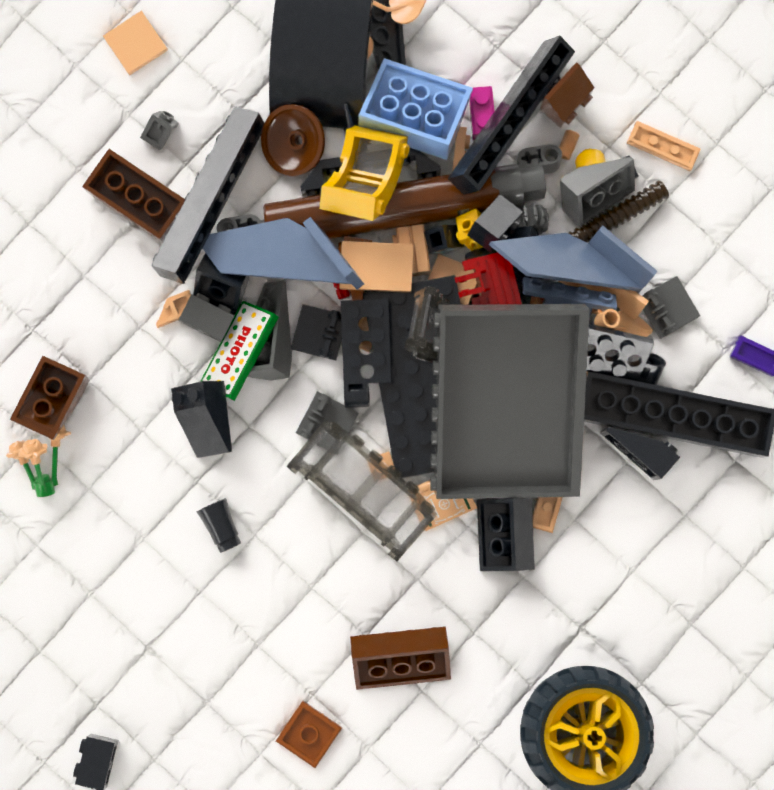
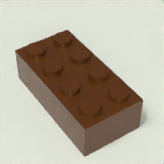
(134, 194)

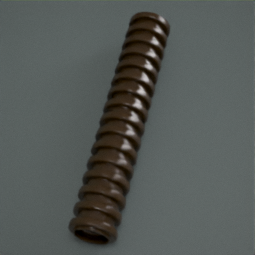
(623, 211)

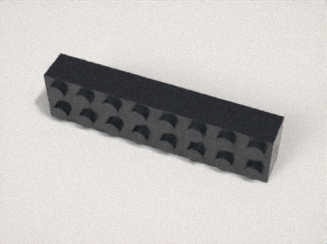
(678, 415)

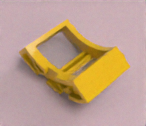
(367, 175)

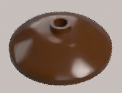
(281, 140)

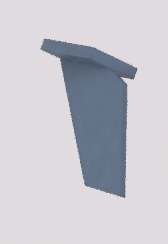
(280, 251)
(566, 258)

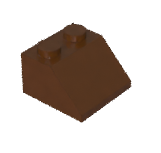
(567, 96)

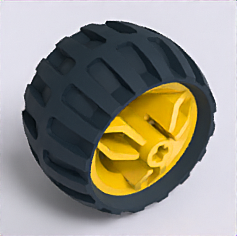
(626, 711)

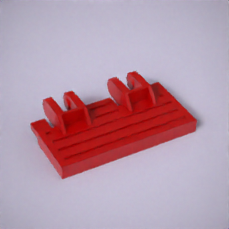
(494, 280)

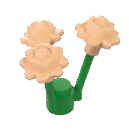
(33, 450)

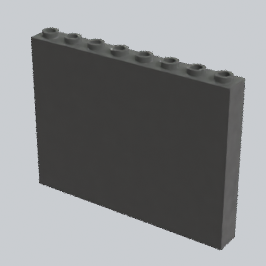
(509, 400)

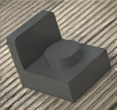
(159, 129)

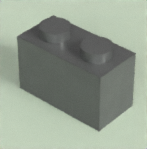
(206, 317)

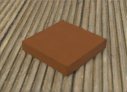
(309, 734)

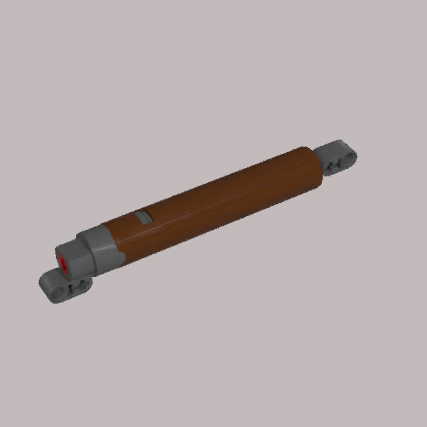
(420, 199)

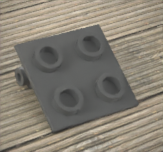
(669, 307)
(323, 409)

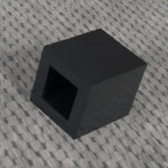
(442, 239)

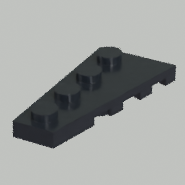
(386, 36)

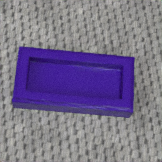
(754, 355)

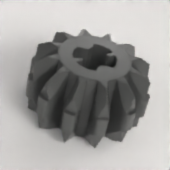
(534, 216)

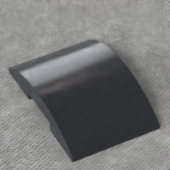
(320, 57)

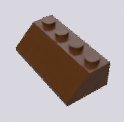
(400, 658)

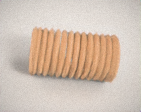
(567, 145)

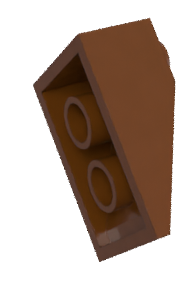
(49, 397)

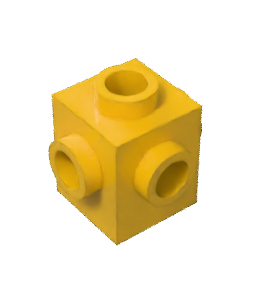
(464, 224)

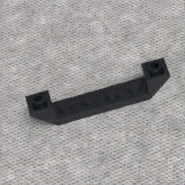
(313, 183)

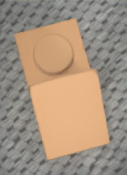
(462, 142)

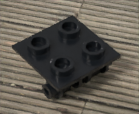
(318, 332)

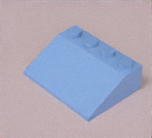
(416, 106)

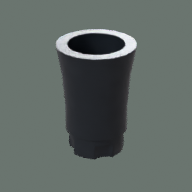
(220, 525)

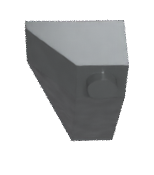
(276, 355)

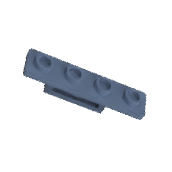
(564, 294)

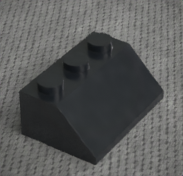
(505, 534)

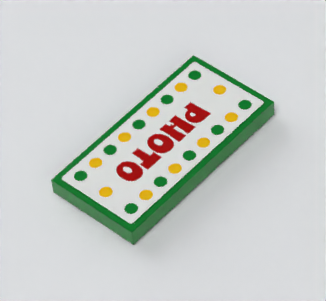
(240, 347)

